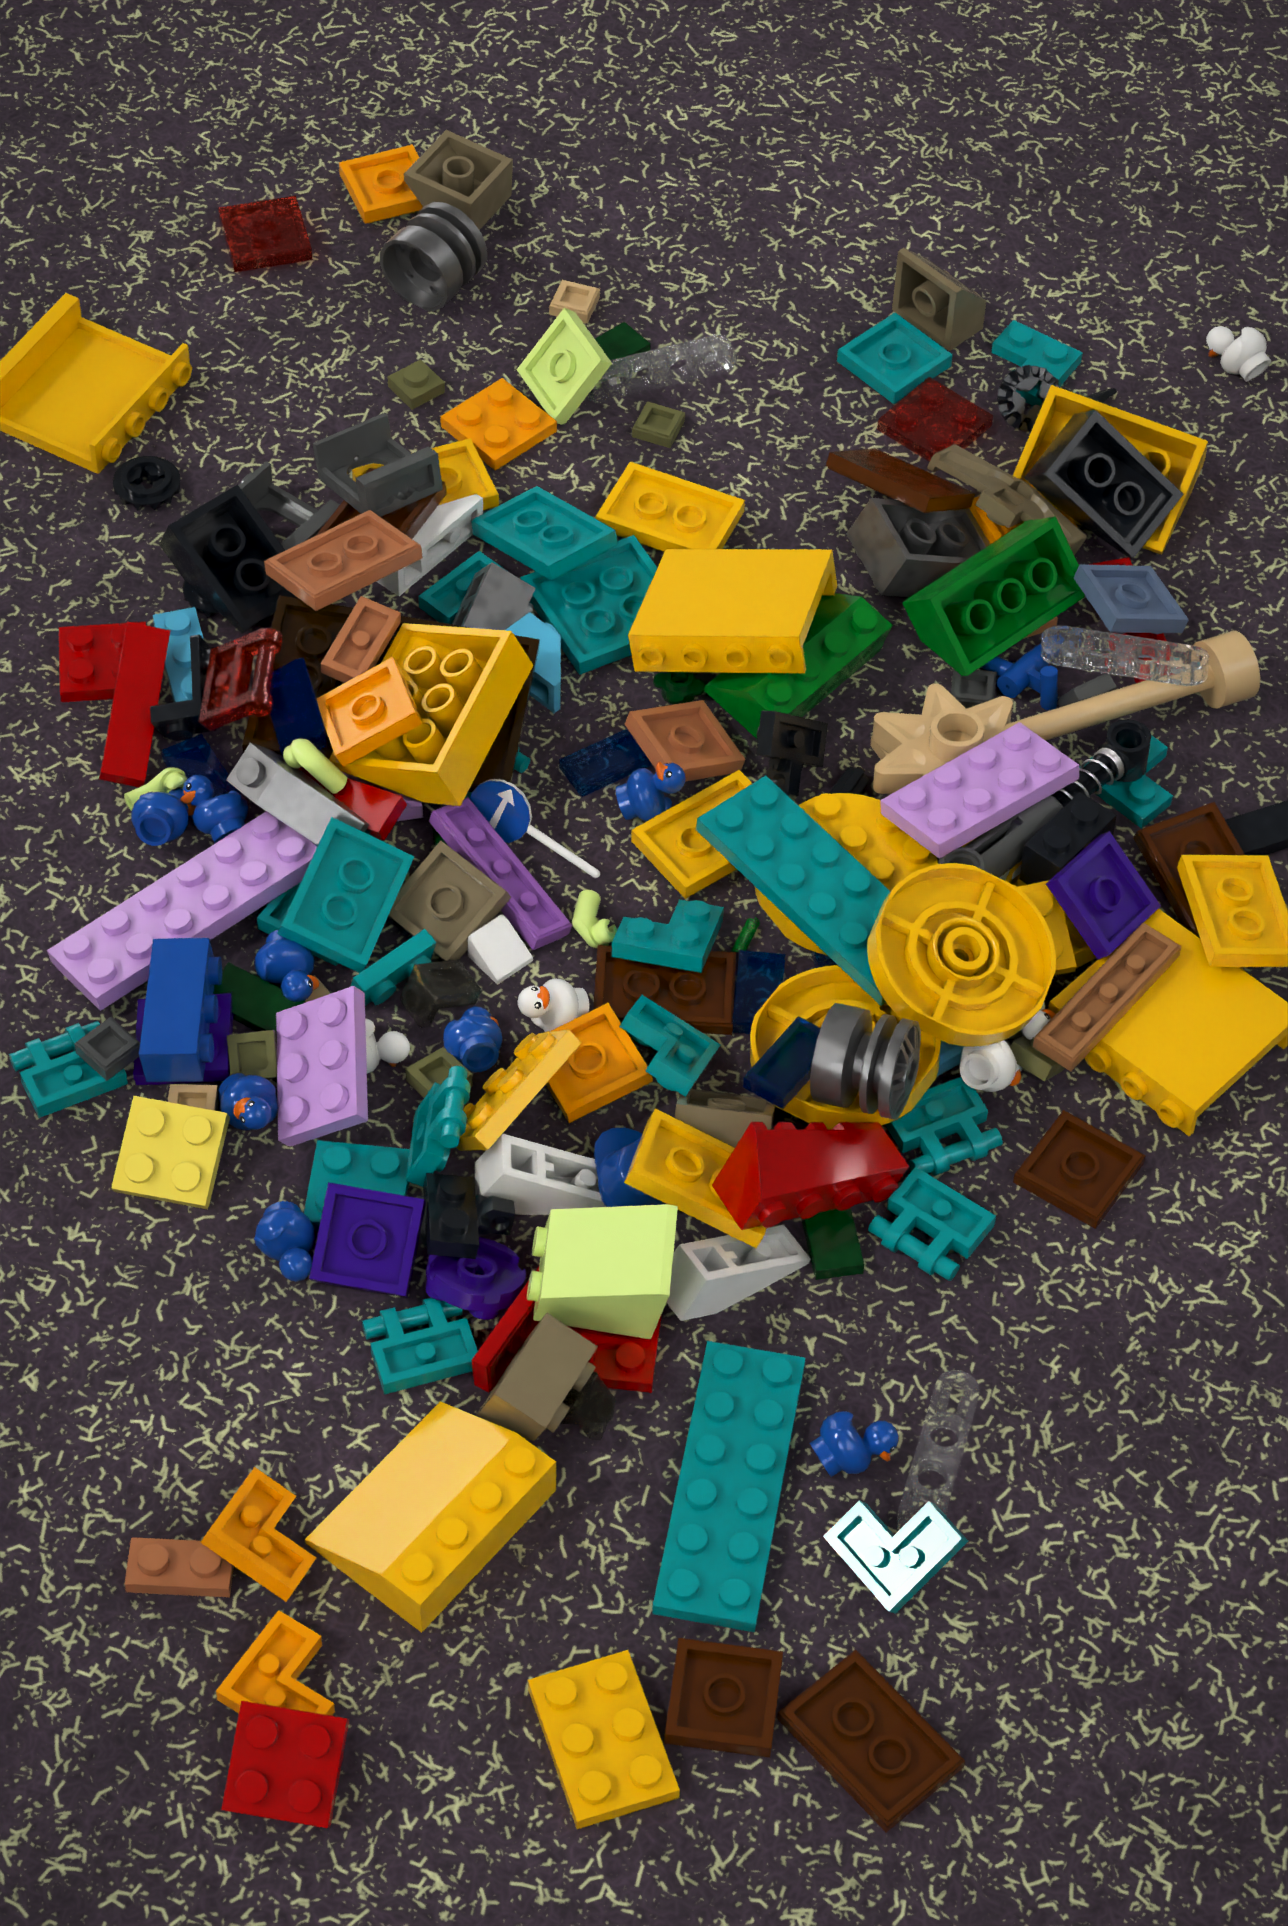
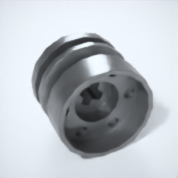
(433, 256)
(856, 1059)

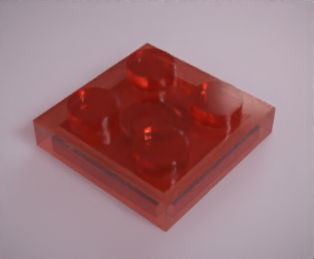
(265, 233)
(934, 419)

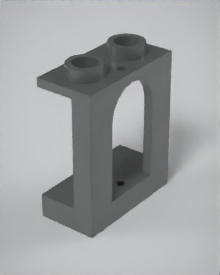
(387, 488)
(269, 497)

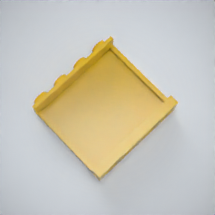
(84, 386)
(730, 610)
(1187, 1032)

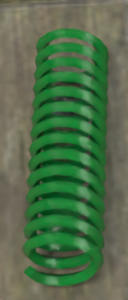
(742, 934)

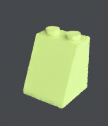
(605, 1267)

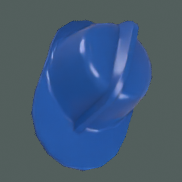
(613, 1158)

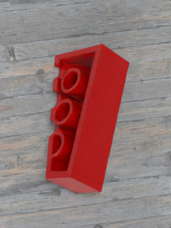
(807, 1171)

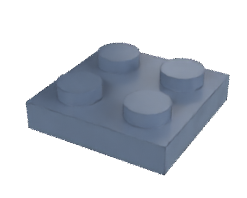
(1130, 599)

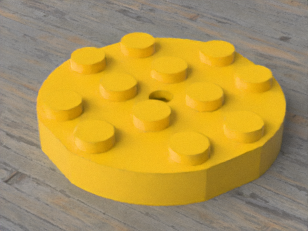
(869, 837)
(988, 922)
(811, 997)

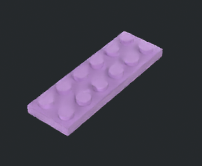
(189, 902)

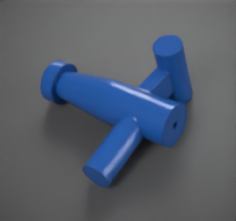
(1027, 671)

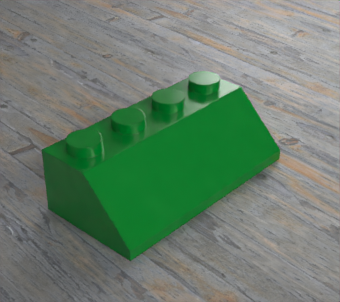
(997, 596)
(839, 642)

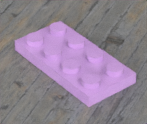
(979, 790)

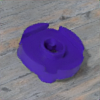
(483, 1294)

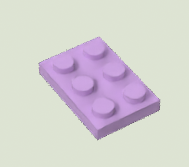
(321, 1066)

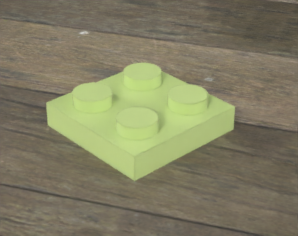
(564, 366)

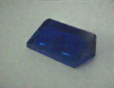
(295, 707)

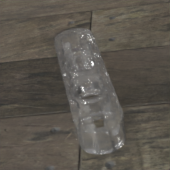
(713, 354)
(1169, 664)
(935, 1457)

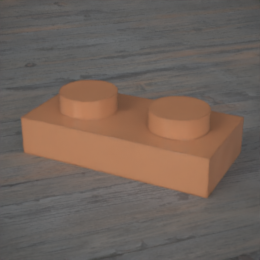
(360, 640)
(176, 1568)

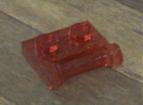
(229, 675)

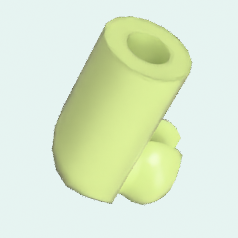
(304, 754)
(165, 781)
(586, 923)

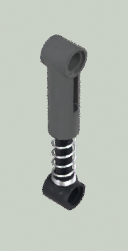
(1118, 759)

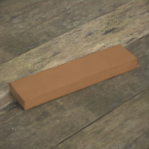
(1106, 997)

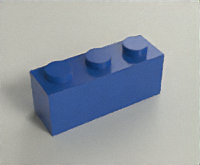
(179, 1010)

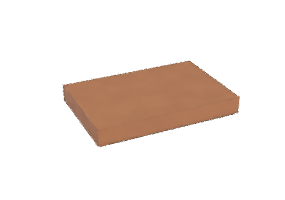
(343, 560)

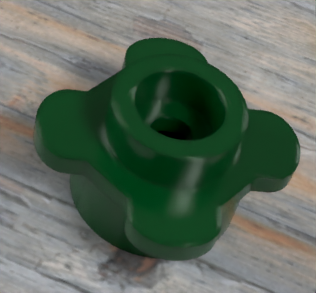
(678, 686)

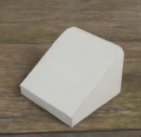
(498, 949)

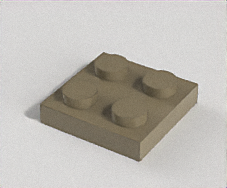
(448, 901)

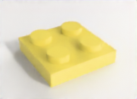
(170, 1152)

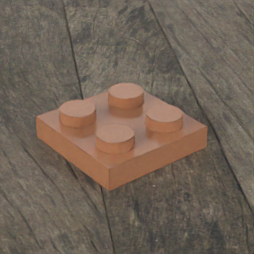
(685, 736)

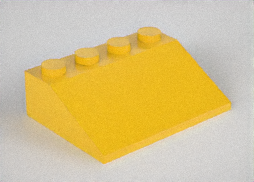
(1169, 450)
(463, 694)
(435, 1511)

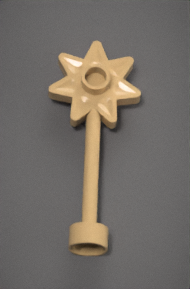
(948, 729)

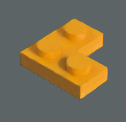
(248, 1537)
(271, 1669)

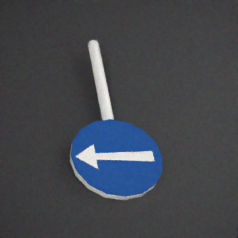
(511, 816)

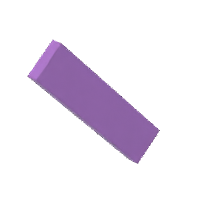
(474, 839)

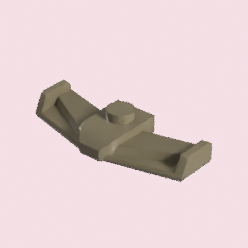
(1003, 496)

